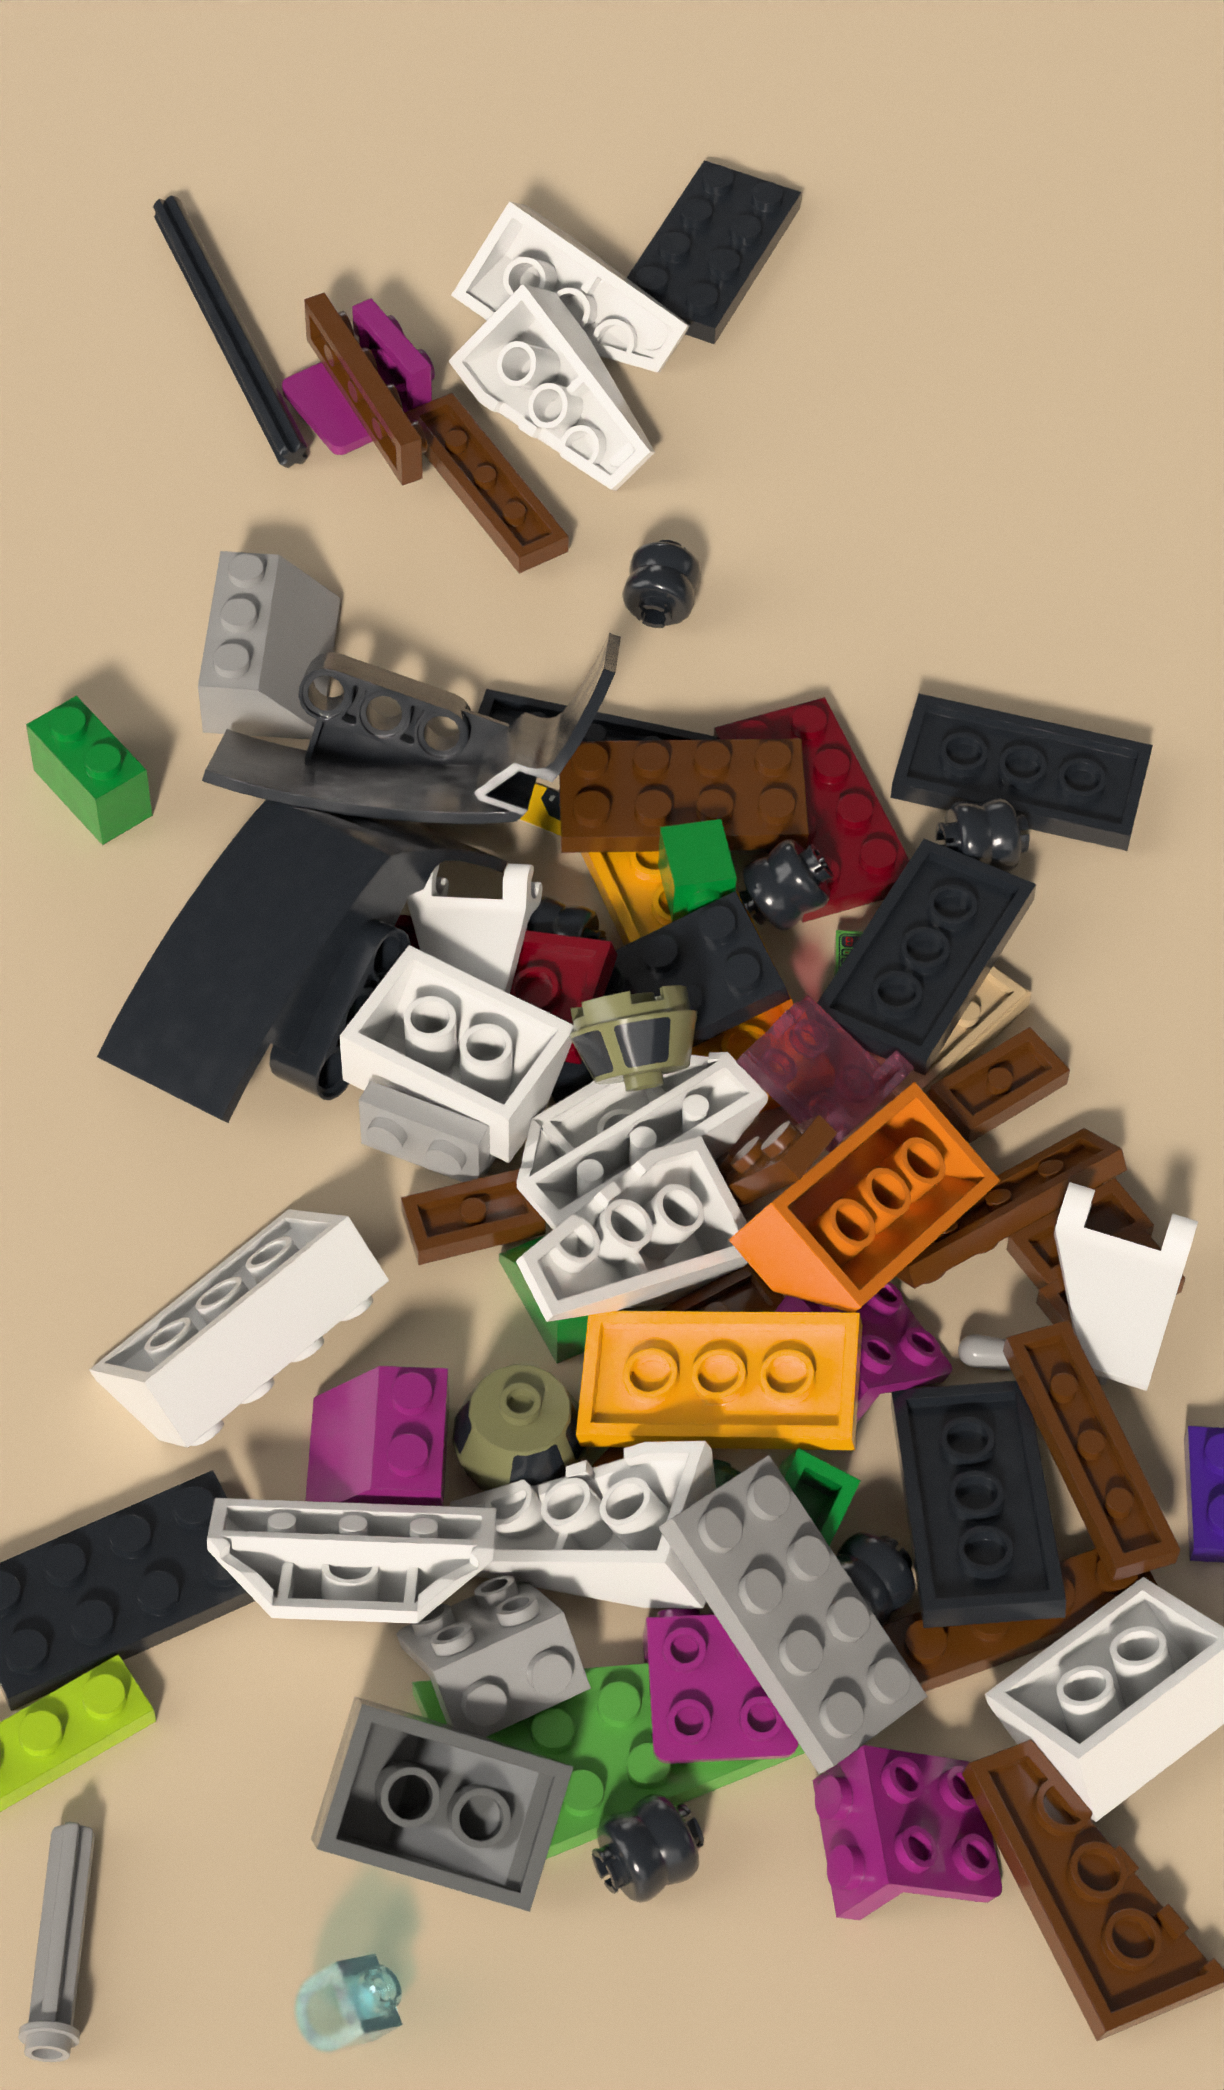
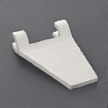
(477, 932)
(1118, 1289)

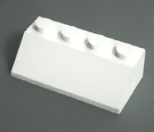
(242, 1326)

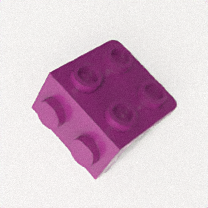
(398, 362)
(893, 1347)
(706, 1695)
(902, 1827)

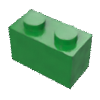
(89, 770)

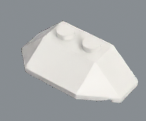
(604, 1130)
(350, 1556)

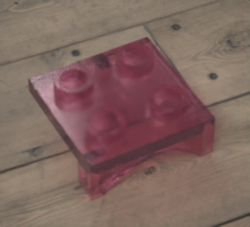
(821, 1069)

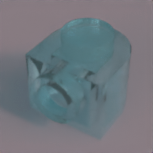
(348, 2004)

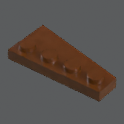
(1099, 1919)

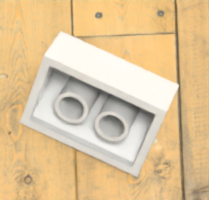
(457, 1047)
(1119, 1694)

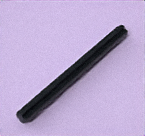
(230, 332)

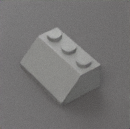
(259, 643)

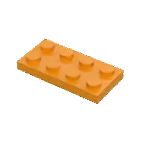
(721, 1379)

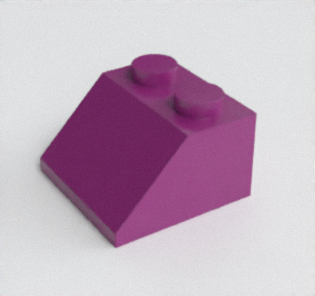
(381, 1438)

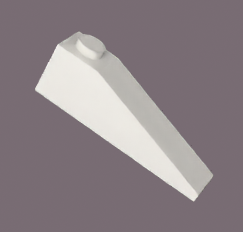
(610, 308)
(550, 381)
(640, 1238)
(600, 1526)

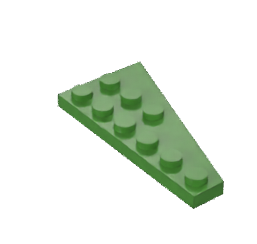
(611, 1751)

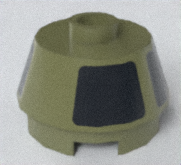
(635, 1036)
(517, 1428)

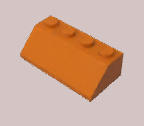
(867, 1206)

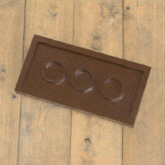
(626, 790)

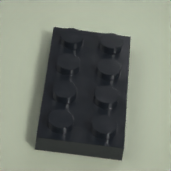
(714, 246)
(1052, 773)
(709, 953)
(926, 953)
(976, 1505)
(111, 1590)

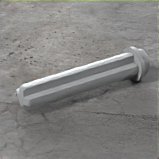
(59, 1949)

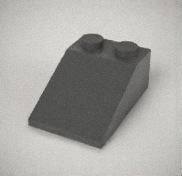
(441, 1804)

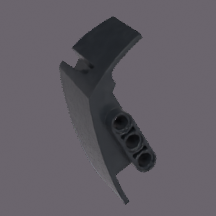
(397, 763)
(276, 953)

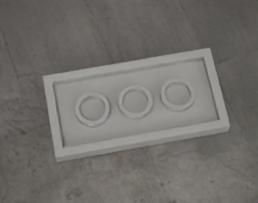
(793, 1614)

